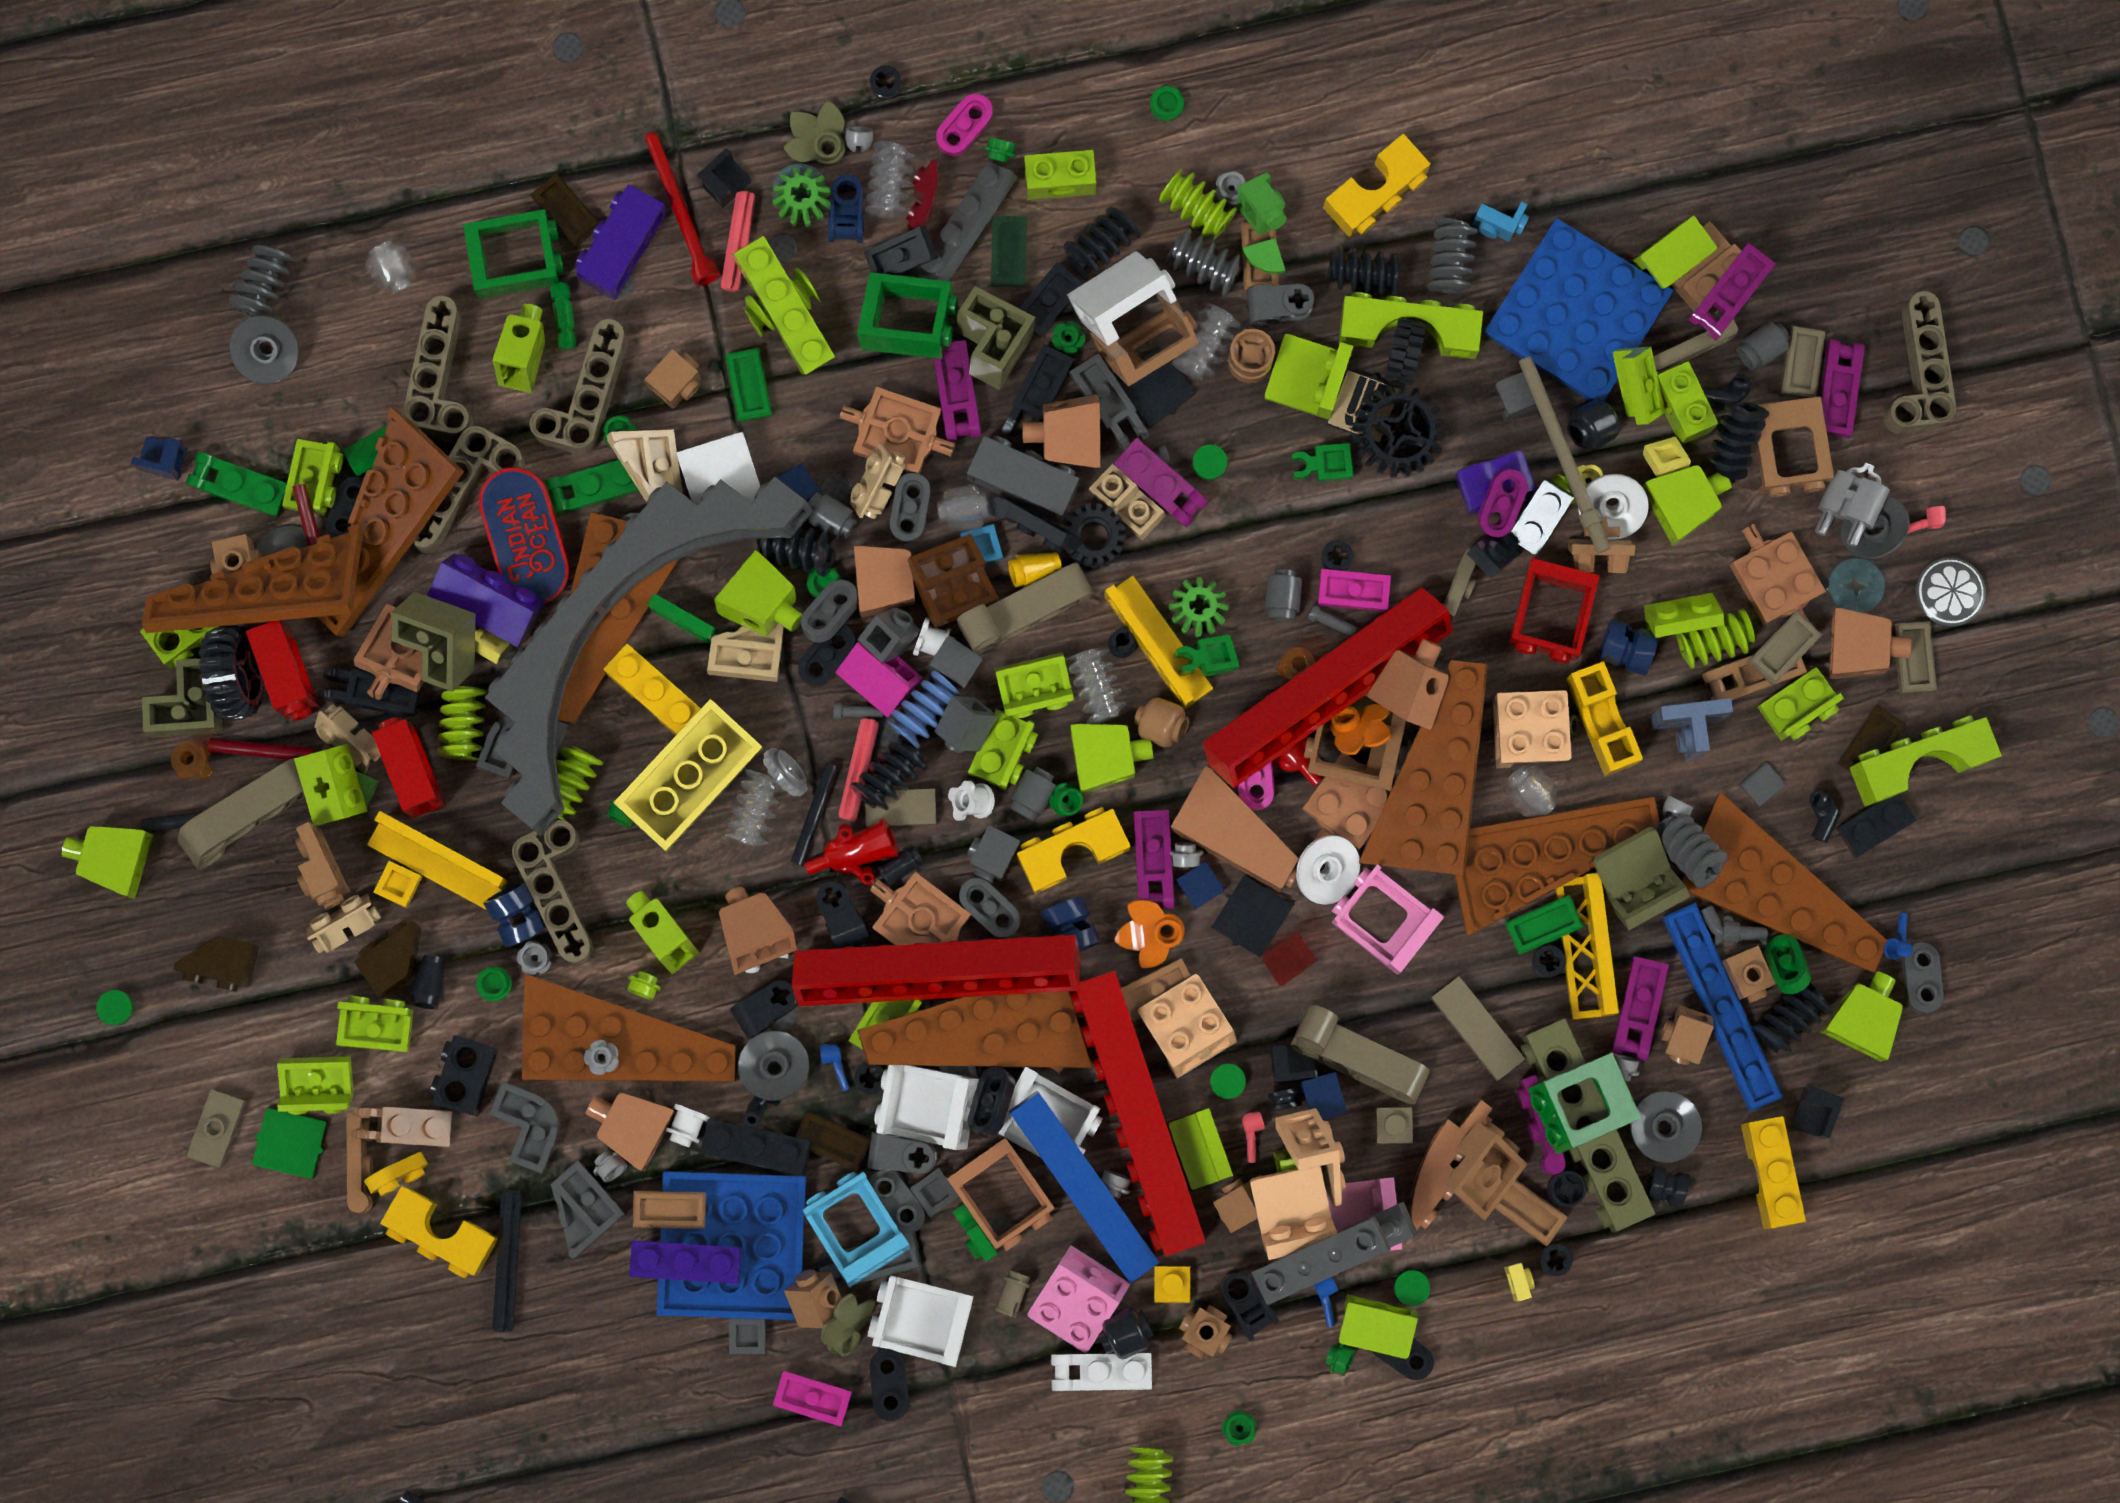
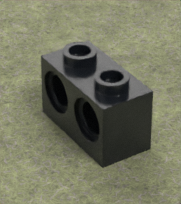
(473, 1078)

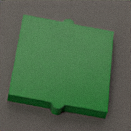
(289, 1143)

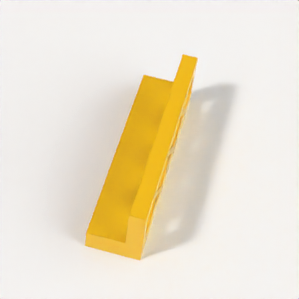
(1156, 640)
(435, 861)
(1599, 954)

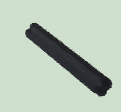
(507, 1261)

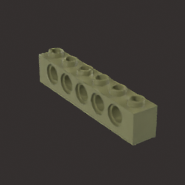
(1634, 1203)

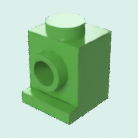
(1261, 204)

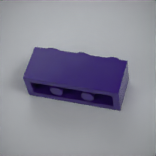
(620, 241)
(497, 603)
(686, 1262)

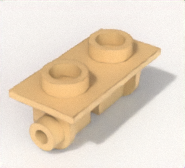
(869, 495)
(336, 726)
(329, 928)

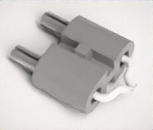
(1852, 500)

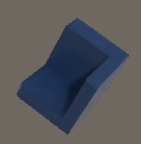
(161, 457)
(1324, 1095)

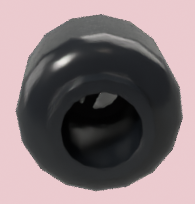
(1594, 424)
(1126, 1333)

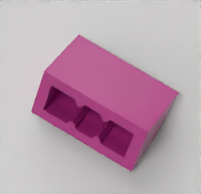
(880, 683)

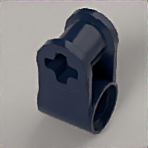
(846, 217)

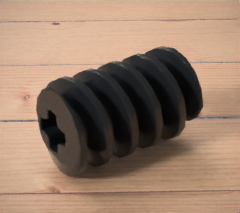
(1100, 240)
(1364, 270)
(1738, 439)
(802, 551)
(889, 774)
(1791, 1018)

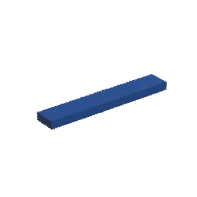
(1722, 1003)
(1083, 1186)

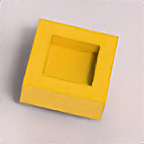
(398, 884)
(1171, 1284)

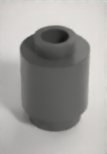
(1763, 345)
(831, 516)
(1283, 596)
(1032, 793)

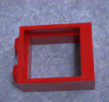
(1562, 577)
(283, 670)
(408, 767)

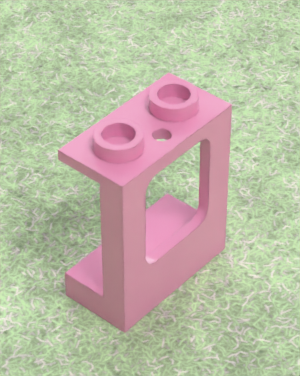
(1408, 937)

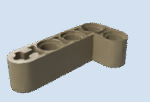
(1921, 360)
(438, 365)
(586, 387)
(476, 463)
(1024, 609)
(241, 812)
(558, 896)
(1358, 1056)

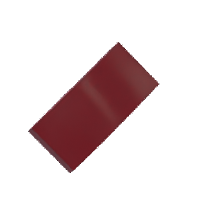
(925, 190)

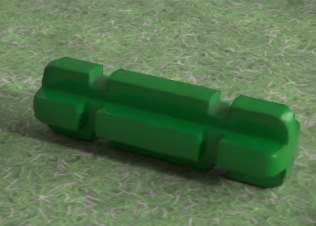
(563, 316)

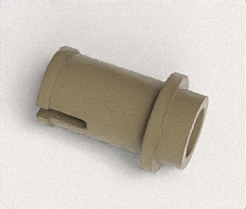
(1013, 1293)

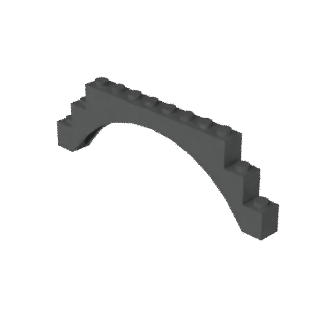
(658, 535)

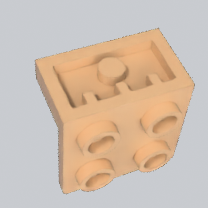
(1531, 727)
(1187, 1025)
(1312, 1145)
(1292, 1210)

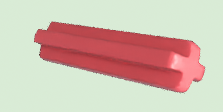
(738, 238)
(859, 763)

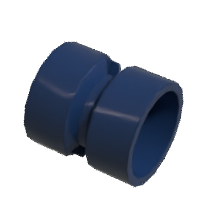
(1627, 647)
(509, 903)
(1070, 919)

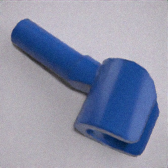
(1899, 946)
(832, 1054)
(1323, 1290)

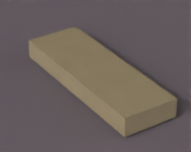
(1692, 348)
(1477, 1028)

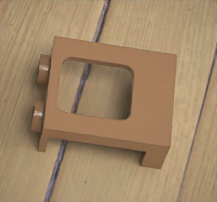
(1121, 354)
(1793, 415)
(1380, 765)

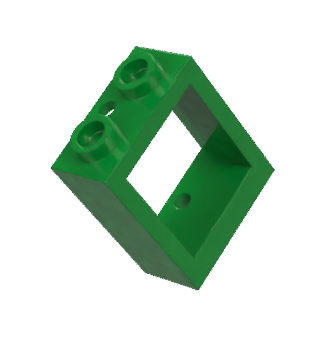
(488, 287)
(906, 342)

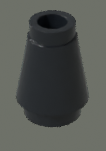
(428, 984)

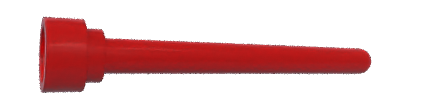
(703, 269)

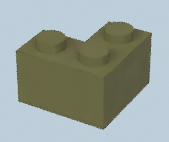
(998, 330)
(442, 635)
(181, 713)

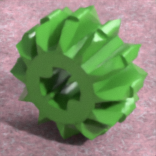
(794, 187)
(1188, 600)

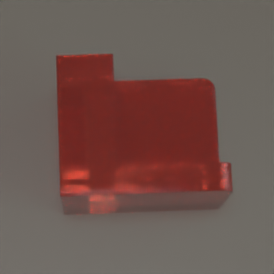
(1288, 959)

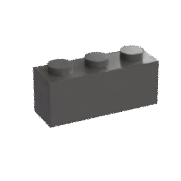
(1023, 477)

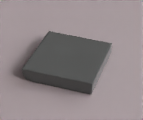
(1762, 784)

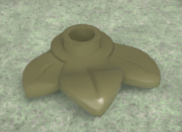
(815, 132)
(848, 1319)

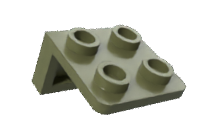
(1639, 878)

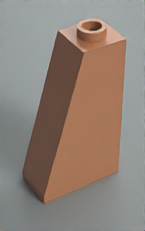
(1234, 833)

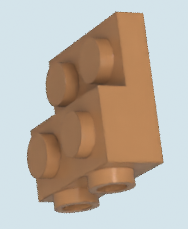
(1703, 277)
(321, 874)
(1487, 1168)

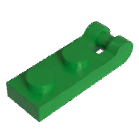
(238, 485)
(590, 487)

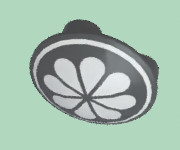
(1950, 592)

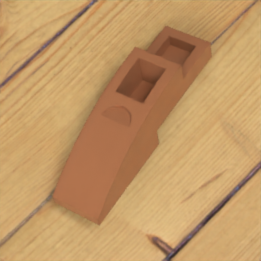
(1436, 1168)

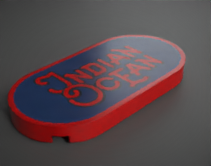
(524, 532)

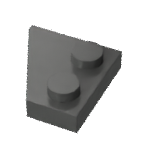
(583, 1208)

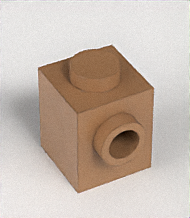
(674, 378)
(1749, 974)
(1687, 1035)
(1237, 1205)
(813, 1298)

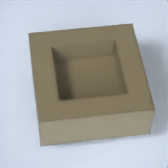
(1394, 1126)

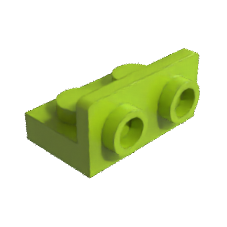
(1799, 704)
(1002, 751)

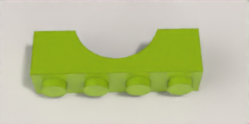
(783, 305)
(1453, 329)
(1887, 774)

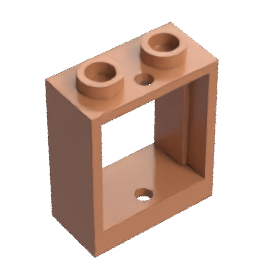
(978, 1166)

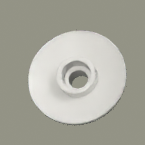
(1632, 504)
(1336, 878)

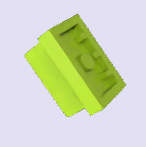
(1308, 375)

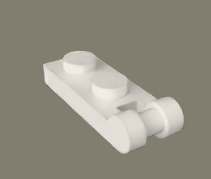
(1102, 1372)

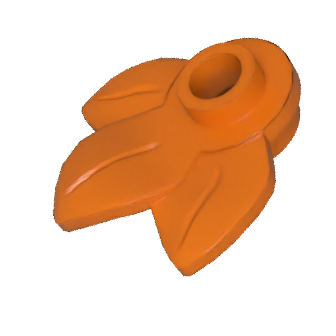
(1360, 728)
(1144, 932)

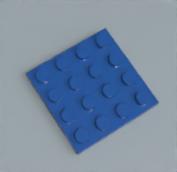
(1576, 310)
(743, 1212)

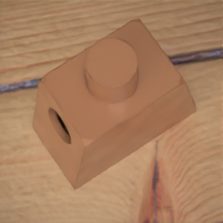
(1068, 431)
(883, 579)
(1863, 644)
(1412, 685)
(754, 930)
(631, 1126)

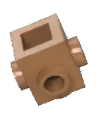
(231, 553)
(1191, 1327)

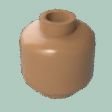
(1162, 722)

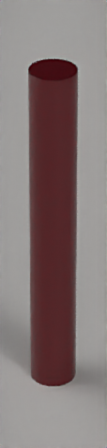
(306, 513)
(257, 749)

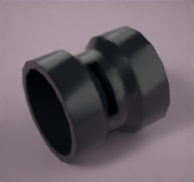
(1571, 1187)
(1667, 1187)

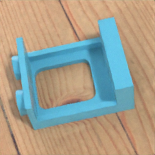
(872, 1254)

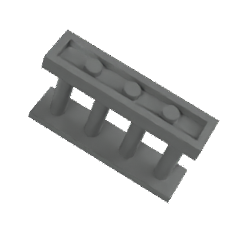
(1335, 1254)

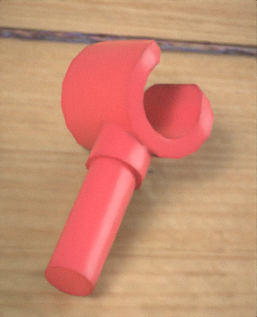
(1935, 519)
(1252, 1123)

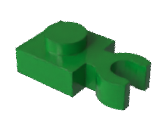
(1329, 463)
(1211, 654)
(978, 1242)

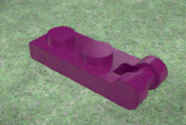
(1733, 290)
(1841, 387)
(957, 391)
(1160, 481)
(1154, 856)
(1640, 1007)
(1550, 1162)

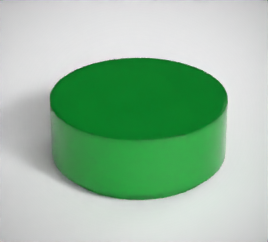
(1166, 103)
(1209, 462)
(817, 583)
(115, 1008)
(1228, 1081)
(1411, 1288)

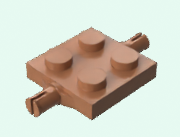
(900, 426)
(1776, 576)
(388, 659)
(1345, 806)
(918, 913)

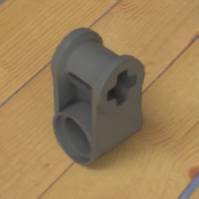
(1274, 304)
(894, 1154)

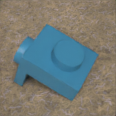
(1496, 224)

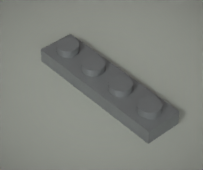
(968, 222)

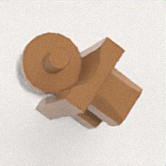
(1618, 556)

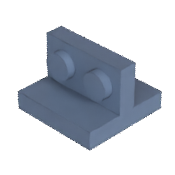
(1693, 722)

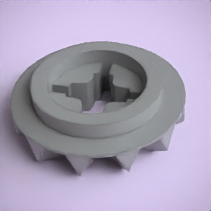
(785, 771)

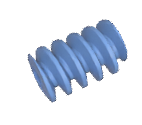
(924, 709)

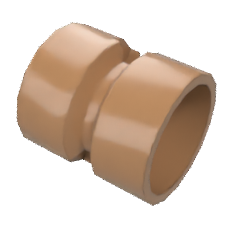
(1251, 355)

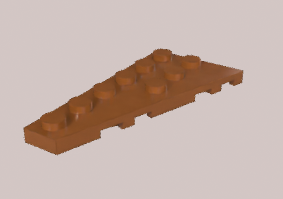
(394, 506)
(270, 588)
(616, 625)
(1432, 799)
(1534, 856)
(1780, 893)
(564, 1023)
(982, 1032)

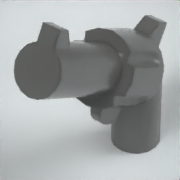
(1732, 931)

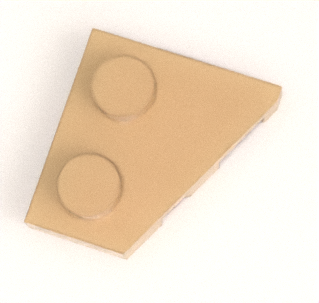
(648, 458)
(747, 654)

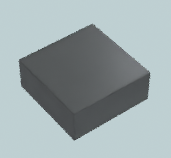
(934, 1192)
(747, 1336)

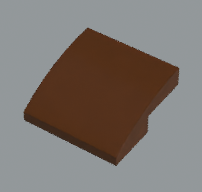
(952, 580)

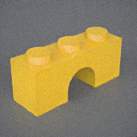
(1356, 207)
(651, 689)
(1598, 710)
(1099, 834)
(1778, 1185)
(410, 1219)

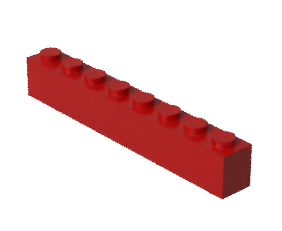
(1323, 688)
(936, 970)
(1139, 1114)

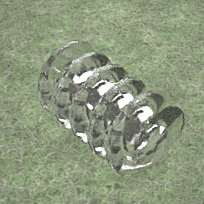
(888, 180)
(1210, 332)
(1097, 686)
(755, 809)

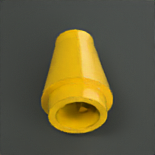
(1032, 567)

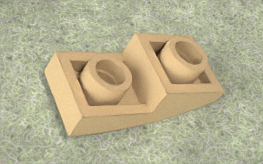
(1126, 499)

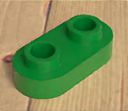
(1787, 964)

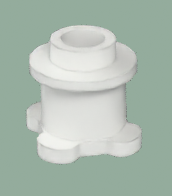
(930, 638)
(971, 800)
(686, 1125)

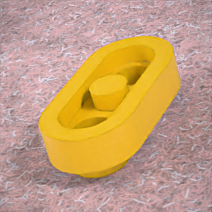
(387, 1179)

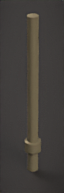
(1590, 517)

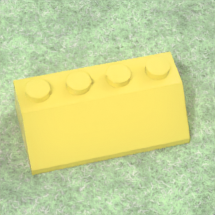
(688, 775)

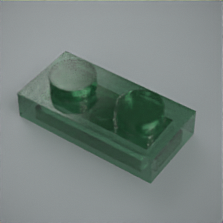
(1008, 251)

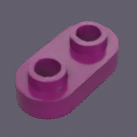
(1505, 502)

